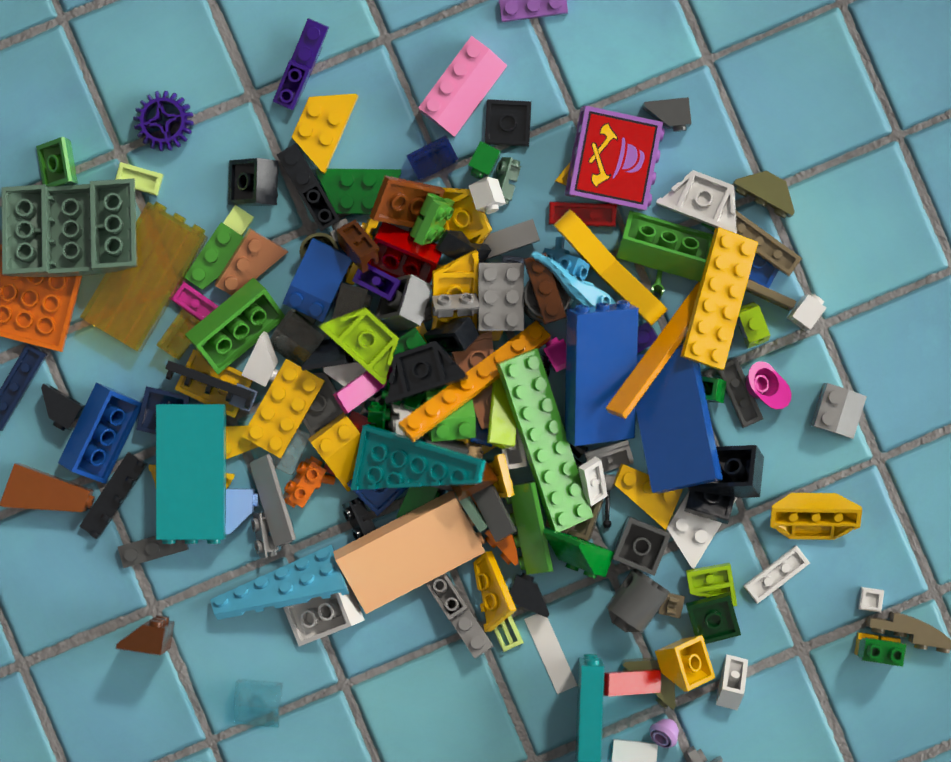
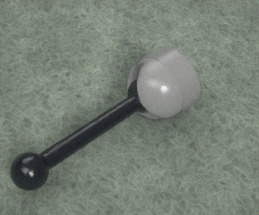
(609, 480)

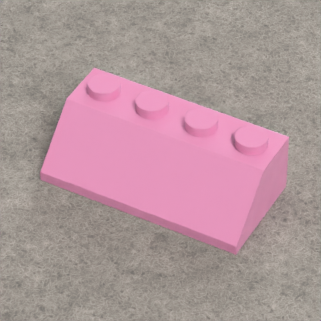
(462, 86)

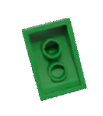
(580, 553)

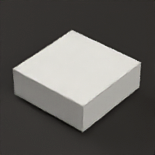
(871, 599)

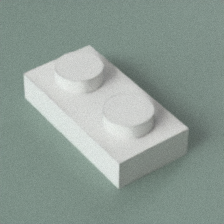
(593, 481)

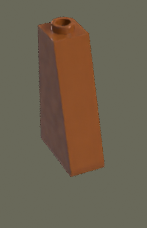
(39, 490)

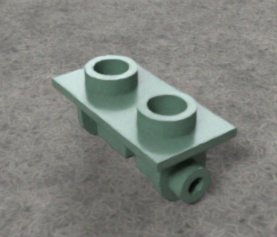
(507, 170)

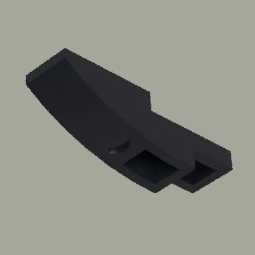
(308, 187)

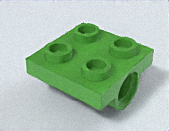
(435, 214)

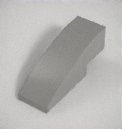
(512, 238)

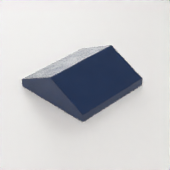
(155, 396)

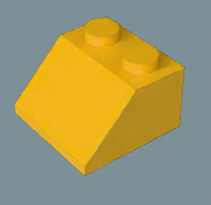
(686, 662)

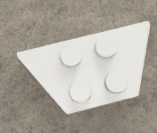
(703, 200)
(692, 532)

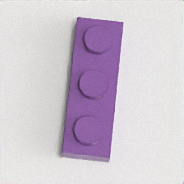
(527, 9)

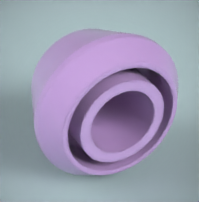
(664, 733)

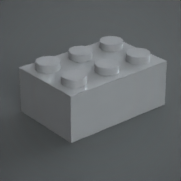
(500, 297)

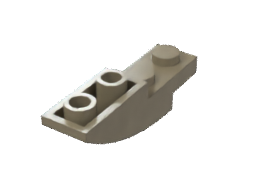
(919, 632)

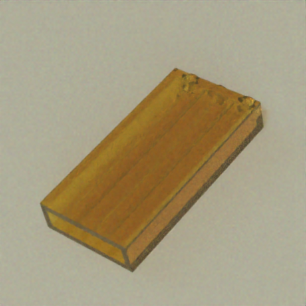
(134, 299)

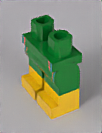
(882, 650)

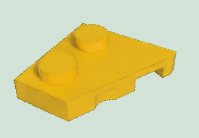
(504, 485)

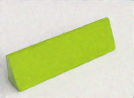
(501, 422)

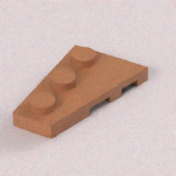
(249, 261)

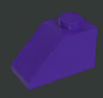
(377, 282)

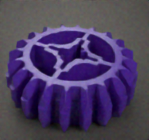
(153, 123)

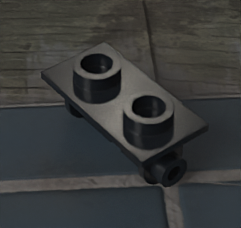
(354, 512)

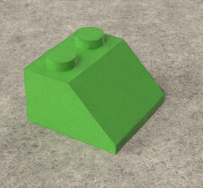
(456, 426)

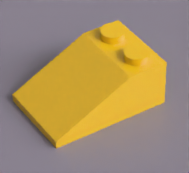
(338, 447)

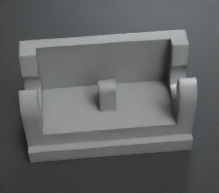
(612, 455)

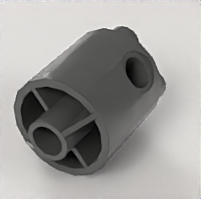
(636, 602)

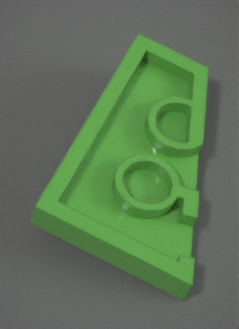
(214, 257)

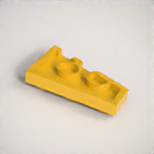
(495, 594)

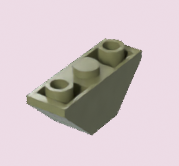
(767, 190)
(667, 695)

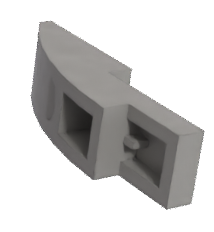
(460, 615)

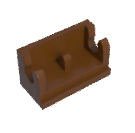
(357, 245)

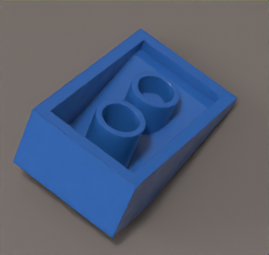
(317, 280)

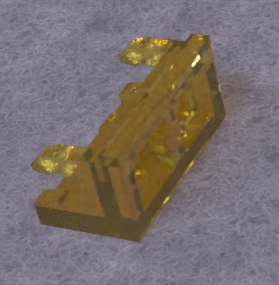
(174, 339)

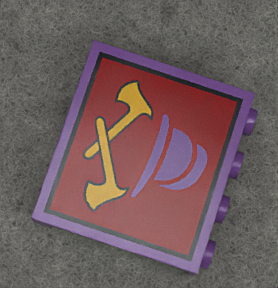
(614, 158)

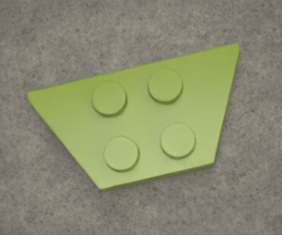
(365, 340)

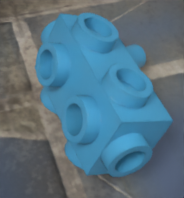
(575, 265)

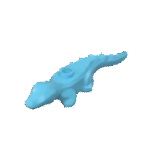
(580, 291)

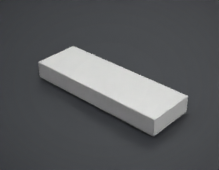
(776, 574)

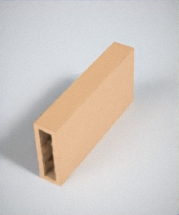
(409, 551)

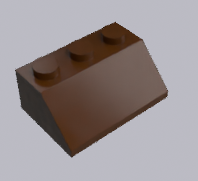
(151, 637)

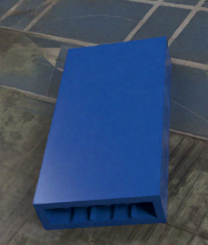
(598, 362)
(677, 428)

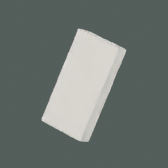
(633, 751)

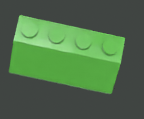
(664, 246)
(235, 325)
(530, 528)

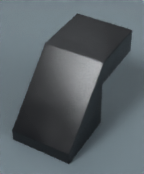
(456, 245)

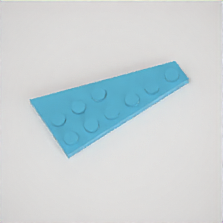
(289, 585)

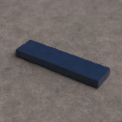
(19, 381)

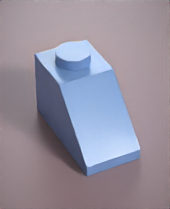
(239, 506)

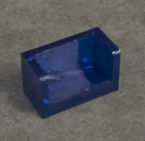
(432, 158)

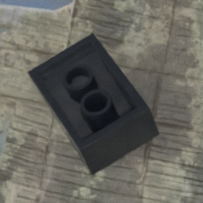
(740, 472)

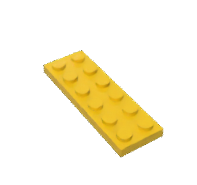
(719, 299)

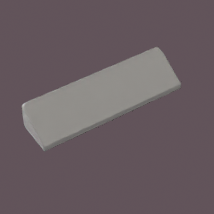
(272, 500)

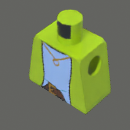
(752, 325)

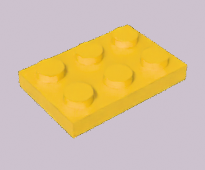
(217, 396)

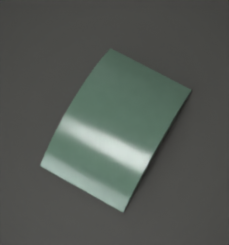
(69, 229)

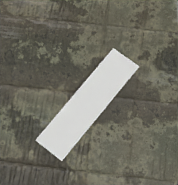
(551, 653)

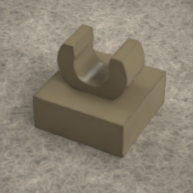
(672, 606)

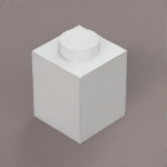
(487, 195)

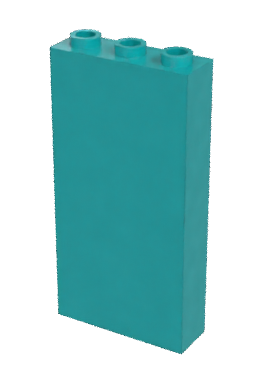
(190, 473)
(589, 709)

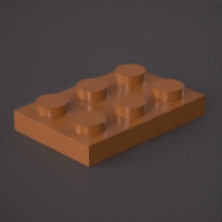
(401, 200)

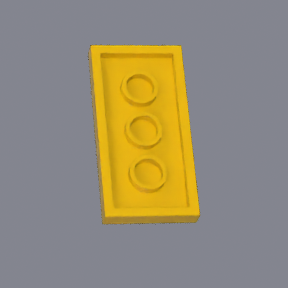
(283, 408)

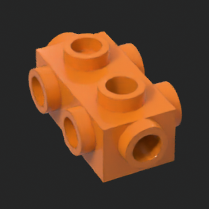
(307, 479)

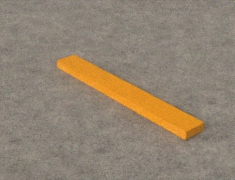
(654, 359)

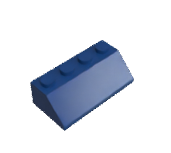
(100, 433)

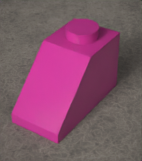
(556, 353)

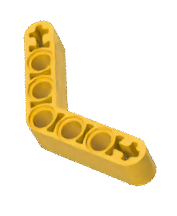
(608, 268)

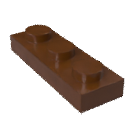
(545, 291)

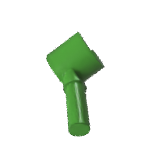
(657, 287)

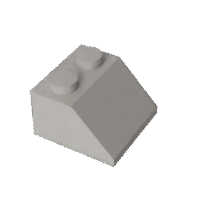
(838, 410)

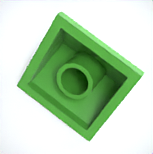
(57, 163)

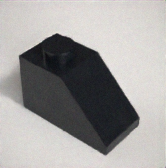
(454, 335)
(61, 407)
(528, 595)

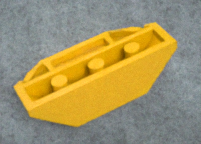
(815, 516)

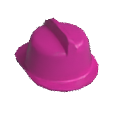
(768, 386)

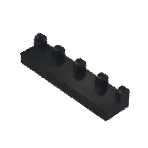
(210, 381)
(113, 495)

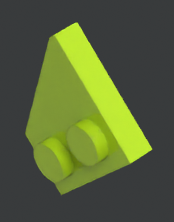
(711, 581)

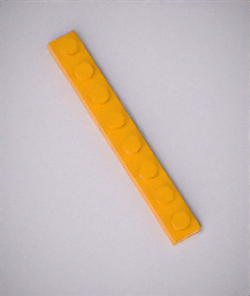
(478, 379)

